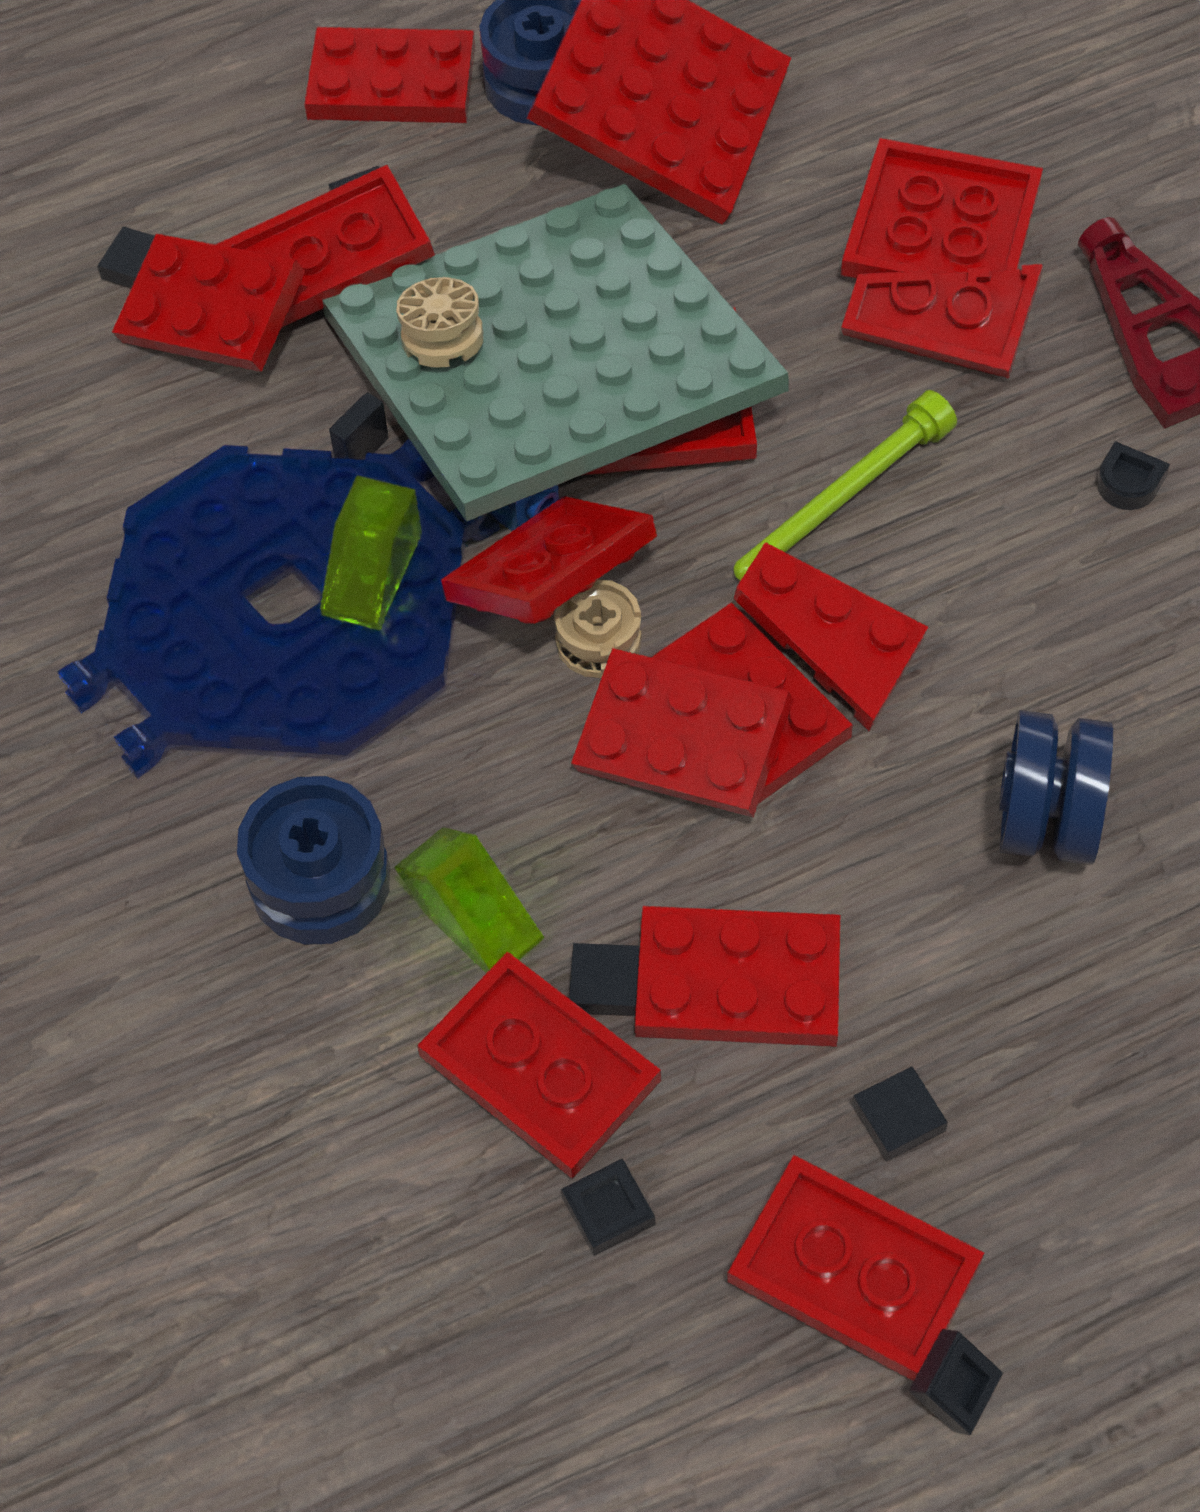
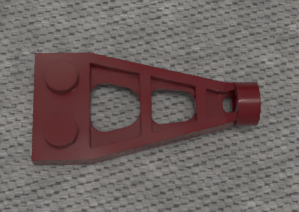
(1116, 264)

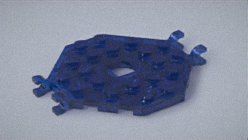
(212, 664)

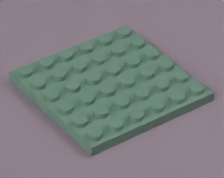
(586, 355)

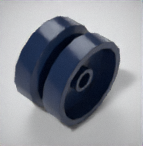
(518, 50)
(1063, 788)
(314, 859)

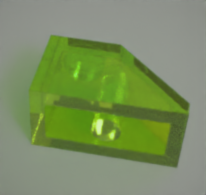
(370, 551)
(468, 897)

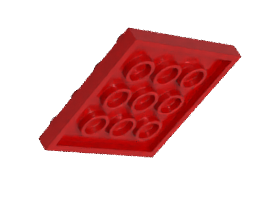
(663, 96)

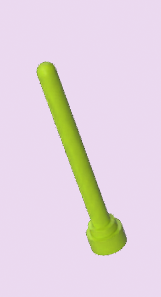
(926, 420)

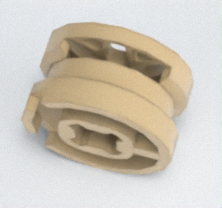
(440, 321)
(580, 634)

